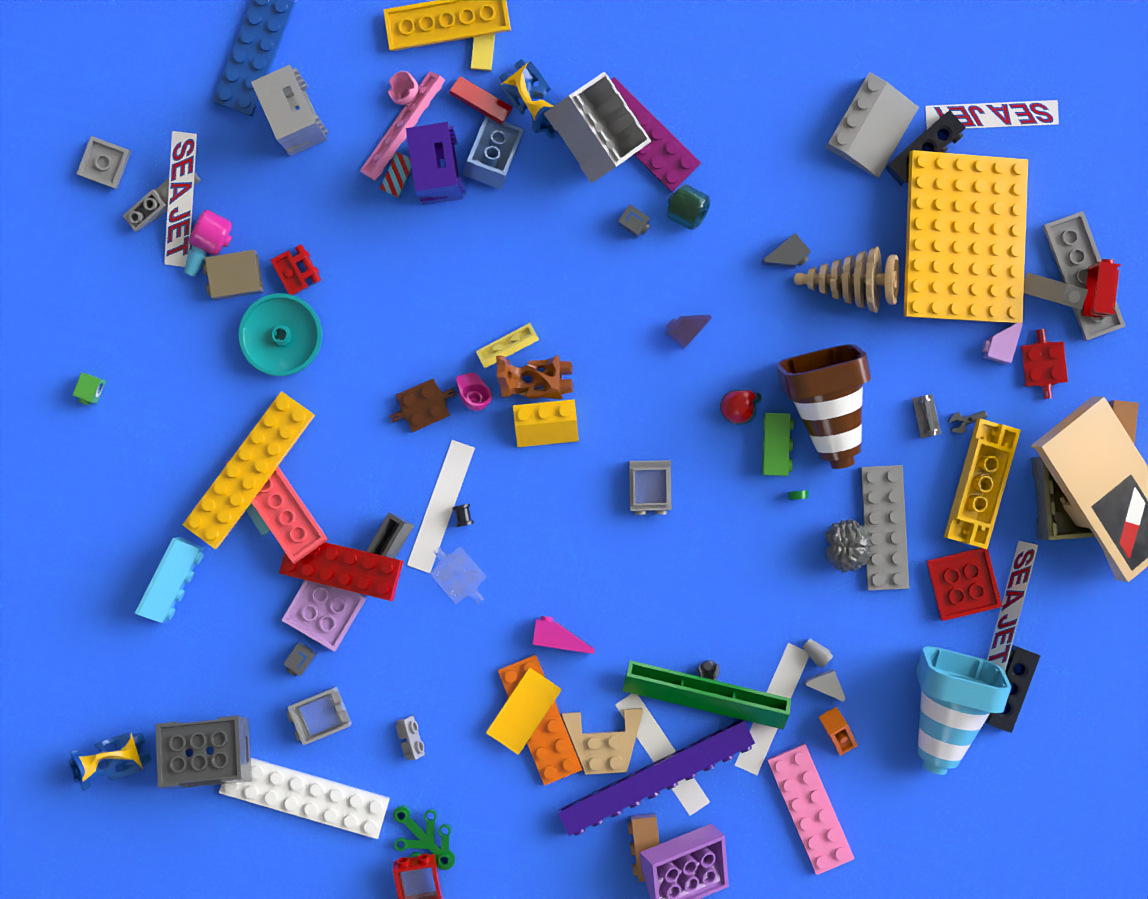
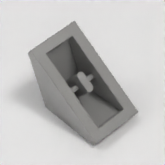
(826, 683)

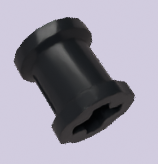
(463, 515)

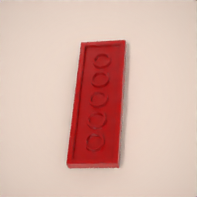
(347, 570)

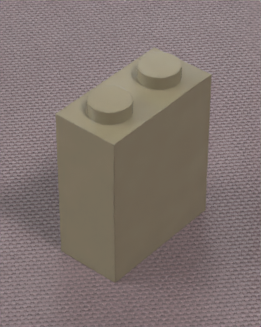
(233, 275)

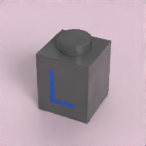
(634, 221)
(299, 659)

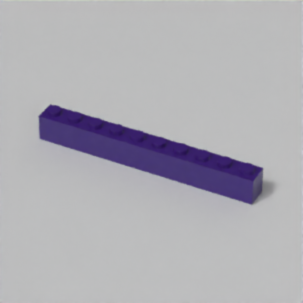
(656, 777)

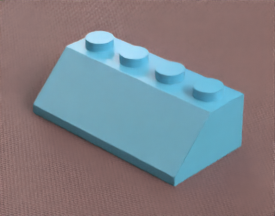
(170, 579)

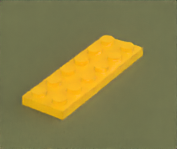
(444, 22)

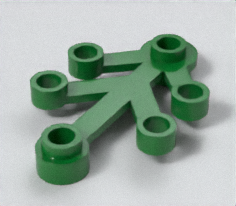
(427, 839)

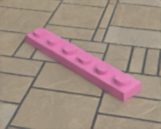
(397, 133)

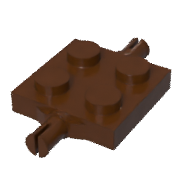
(423, 405)

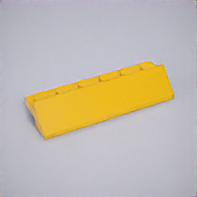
(982, 483)

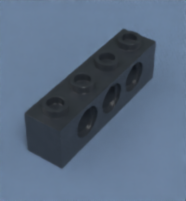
(947, 124)
(1021, 681)

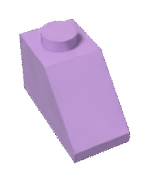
(1002, 345)

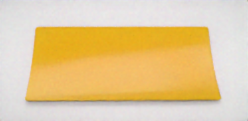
(524, 711)

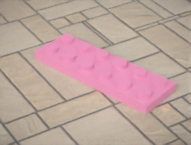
(810, 809)

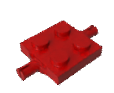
(1044, 363)

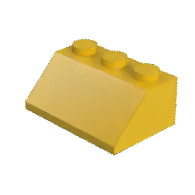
(545, 423)

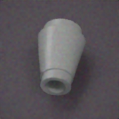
(817, 652)

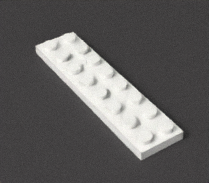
(312, 798)

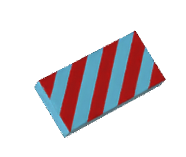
(397, 175)

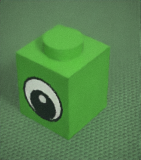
(88, 388)

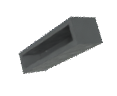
(390, 536)

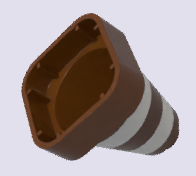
(829, 398)

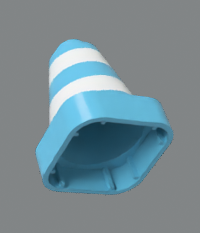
(955, 703)

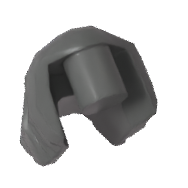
(709, 670)

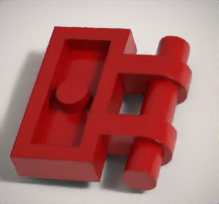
(289, 272)

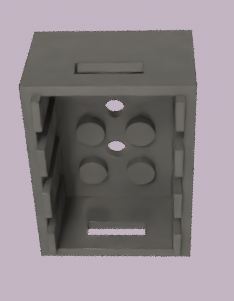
(226, 765)

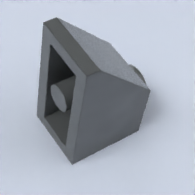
(789, 253)

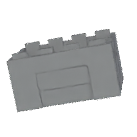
(279, 96)
(598, 127)

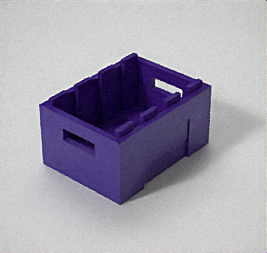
(426, 147)

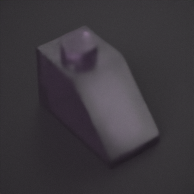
(686, 328)

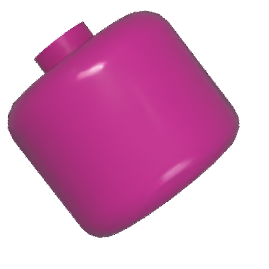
(211, 233)

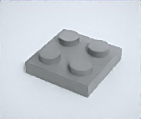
(103, 162)

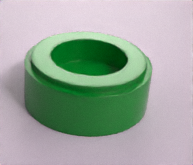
(793, 495)

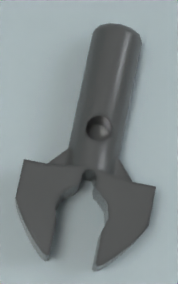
(965, 420)

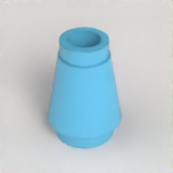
(195, 260)

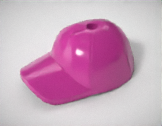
(473, 391)

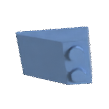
(493, 152)

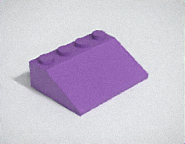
(687, 865)

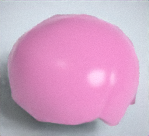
(403, 88)

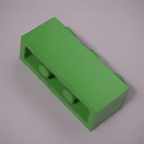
(777, 444)

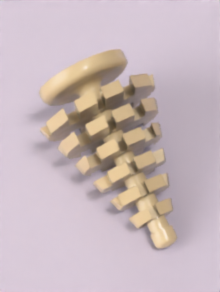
(856, 279)

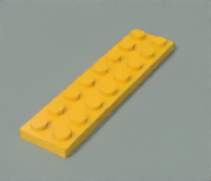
(248, 470)

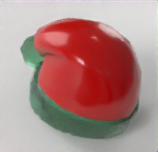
(740, 406)

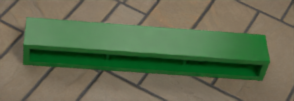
(707, 694)

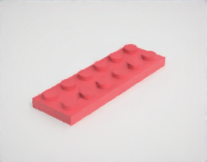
(288, 517)

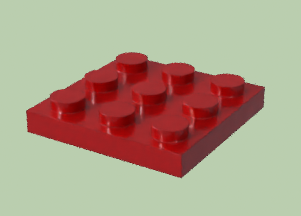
(963, 583)

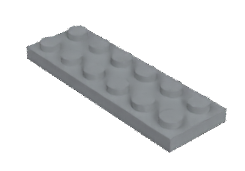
(1074, 253)
(886, 523)

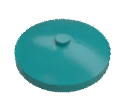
(280, 334)

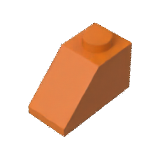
(838, 731)

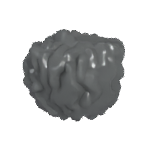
(848, 545)

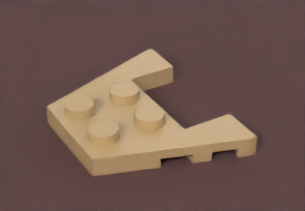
(604, 750)

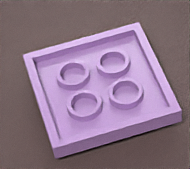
(323, 612)

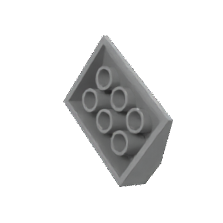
(872, 125)

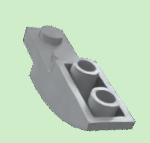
(150, 206)

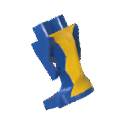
(521, 86)
(86, 766)

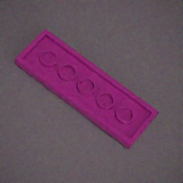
(665, 153)

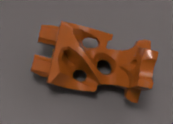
(543, 384)

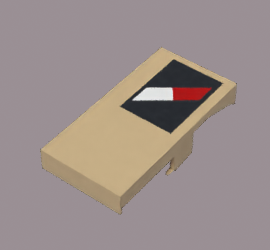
(1102, 481)

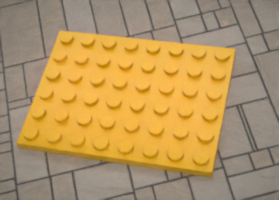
(965, 237)

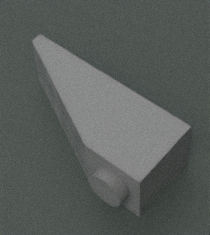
(1054, 291)

